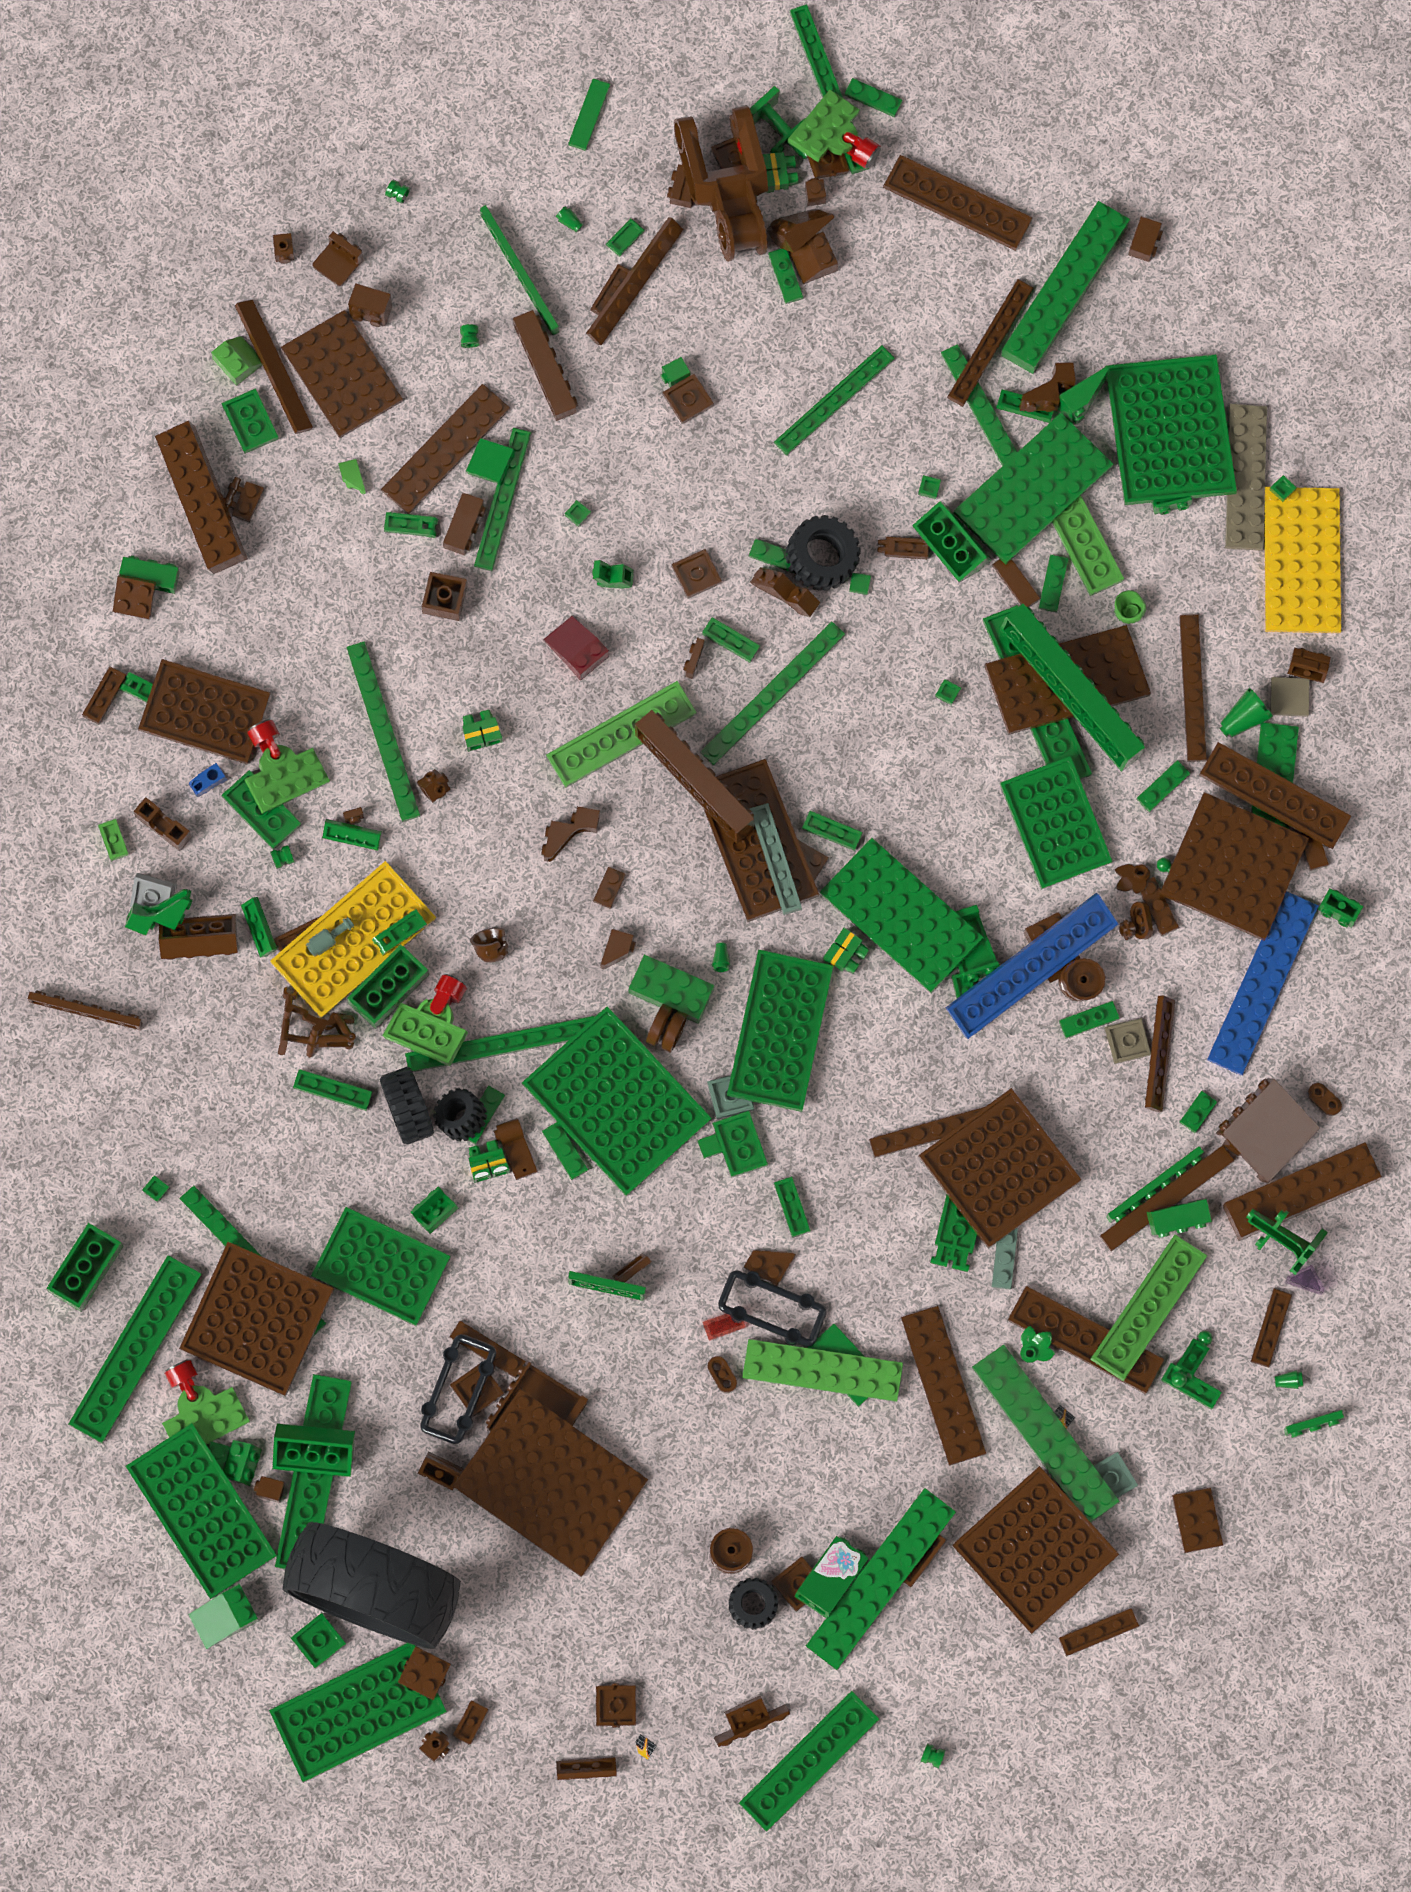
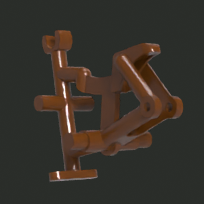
(315, 1039)

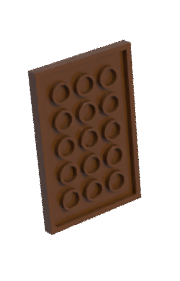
(342, 374)
(203, 711)

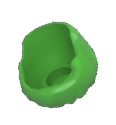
(1129, 607)

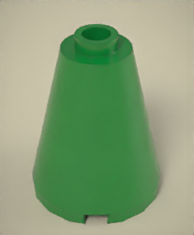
(1245, 714)

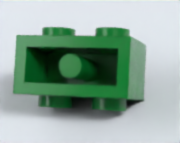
(1340, 908)

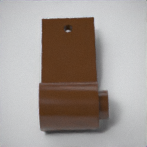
(515, 1148)

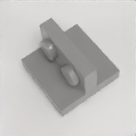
(150, 890)

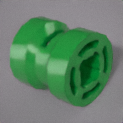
(397, 191)
(469, 336)
(280, 857)
(932, 1755)

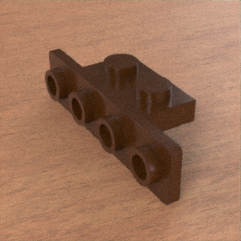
(748, 1718)

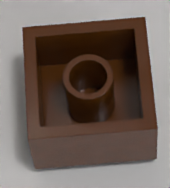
(370, 305)
(444, 596)

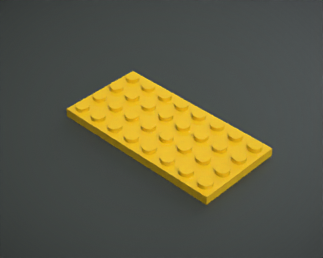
(1302, 561)
(337, 972)

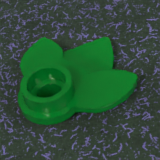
(1038, 1343)

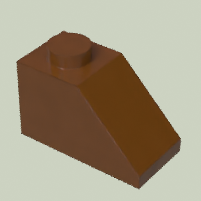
(617, 948)

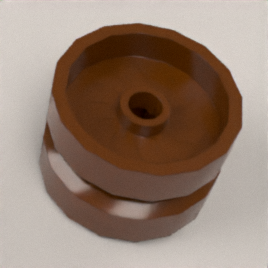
(1089, 988)
(667, 1028)
(727, 1562)

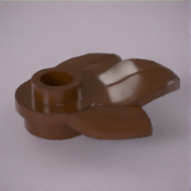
(1130, 879)

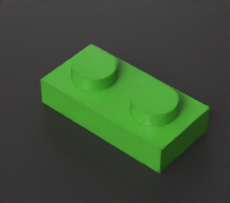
(113, 840)

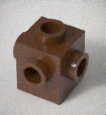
(434, 785)
(435, 1753)

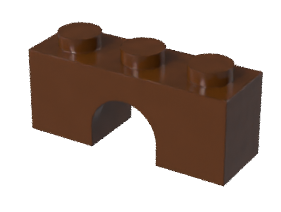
(157, 821)

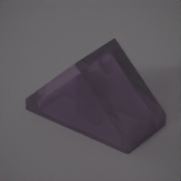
(1307, 1280)

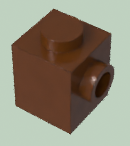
(815, 192)
(283, 248)

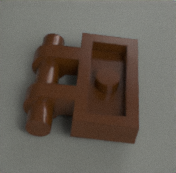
(247, 501)

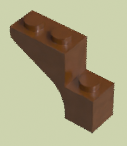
(1047, 395)
(781, 587)
(561, 833)

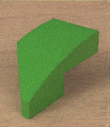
(351, 475)

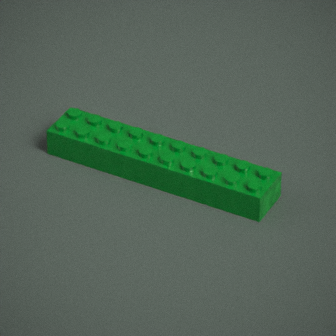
(1065, 287)
(1072, 687)

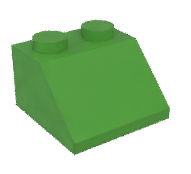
(236, 359)

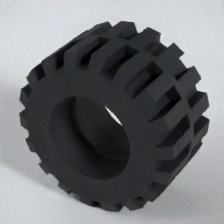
(469, 1123)
(745, 1619)

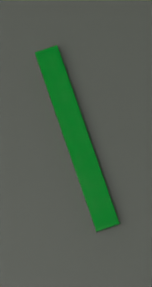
(519, 270)
(834, 400)
(502, 502)

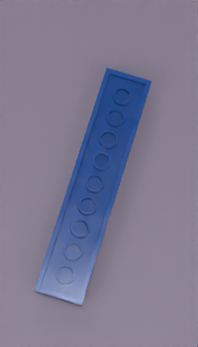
(1032, 965)
(1262, 984)

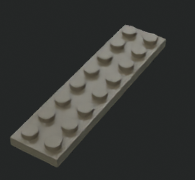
(1248, 449)

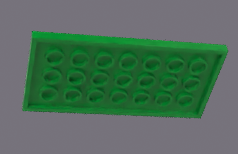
(1033, 488)
(901, 915)
(780, 1030)
(201, 1511)
(352, 1714)

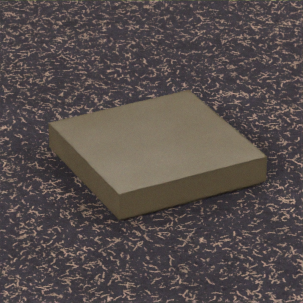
(1289, 696)
(1128, 1041)

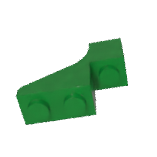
(167, 913)

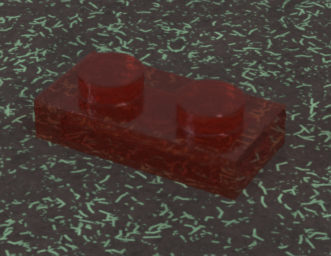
(721, 1326)

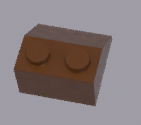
(814, 259)

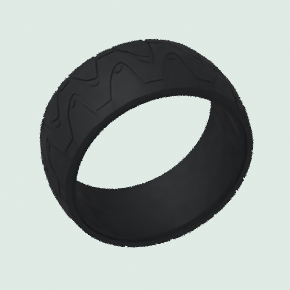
(371, 1585)

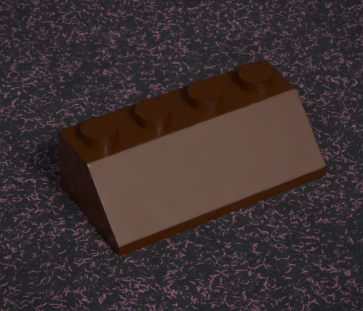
(199, 937)

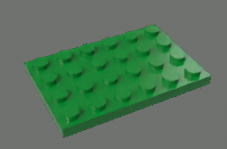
(1055, 822)
(381, 1266)

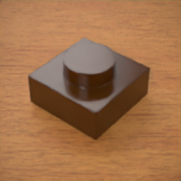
(353, 816)

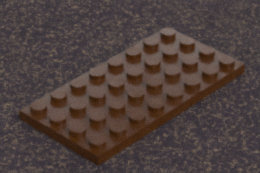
(1104, 657)
(746, 859)

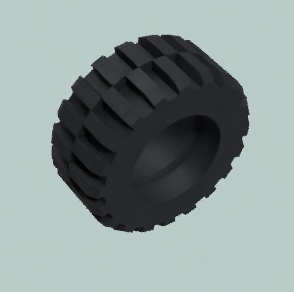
(832, 532)
(407, 1105)

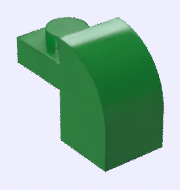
(612, 576)

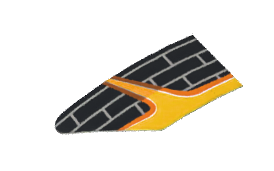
(1064, 1416)
(645, 1746)

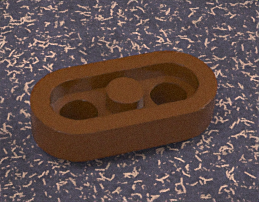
(1143, 921)
(1322, 1101)
(722, 1375)

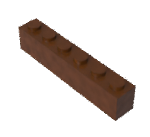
(544, 365)

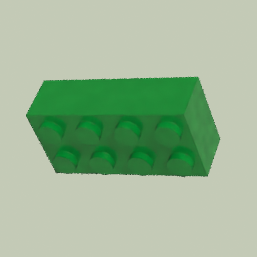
(667, 985)
(388, 986)
(84, 1267)

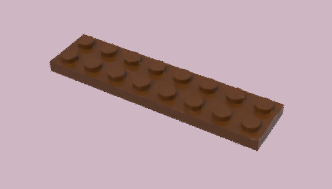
(957, 202)
(445, 449)
(1275, 795)
(1077, 1335)
(943, 1385)

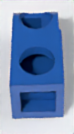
(207, 780)

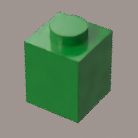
(674, 372)

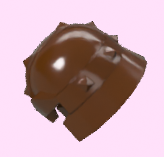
(490, 944)

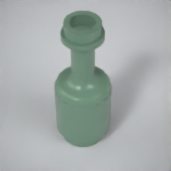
(326, 939)

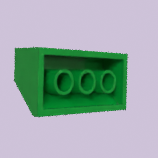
(951, 542)
(313, 1450)

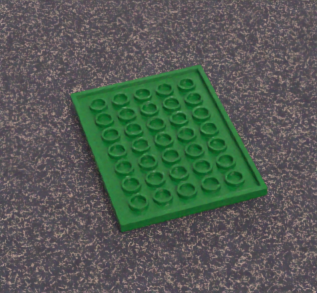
(1170, 429)
(616, 1101)

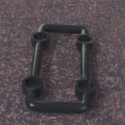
(805, 1302)
(464, 1422)

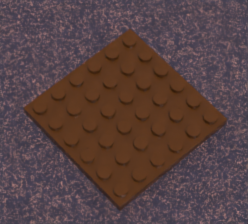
(1234, 866)
(999, 1168)
(256, 1318)
(1035, 1550)

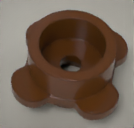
(1127, 929)

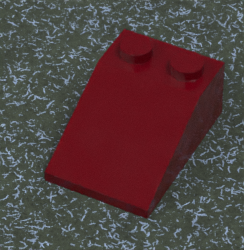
(577, 647)

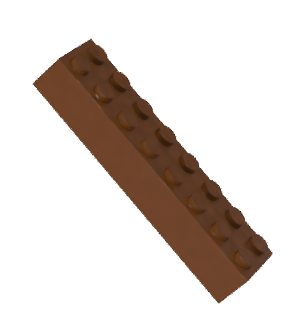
(201, 497)
(694, 776)
(1304, 1189)

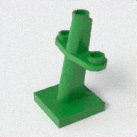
(764, 110)
(1293, 1242)

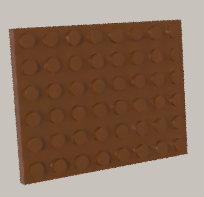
(550, 1483)

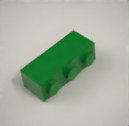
(165, 575)
(1179, 1218)

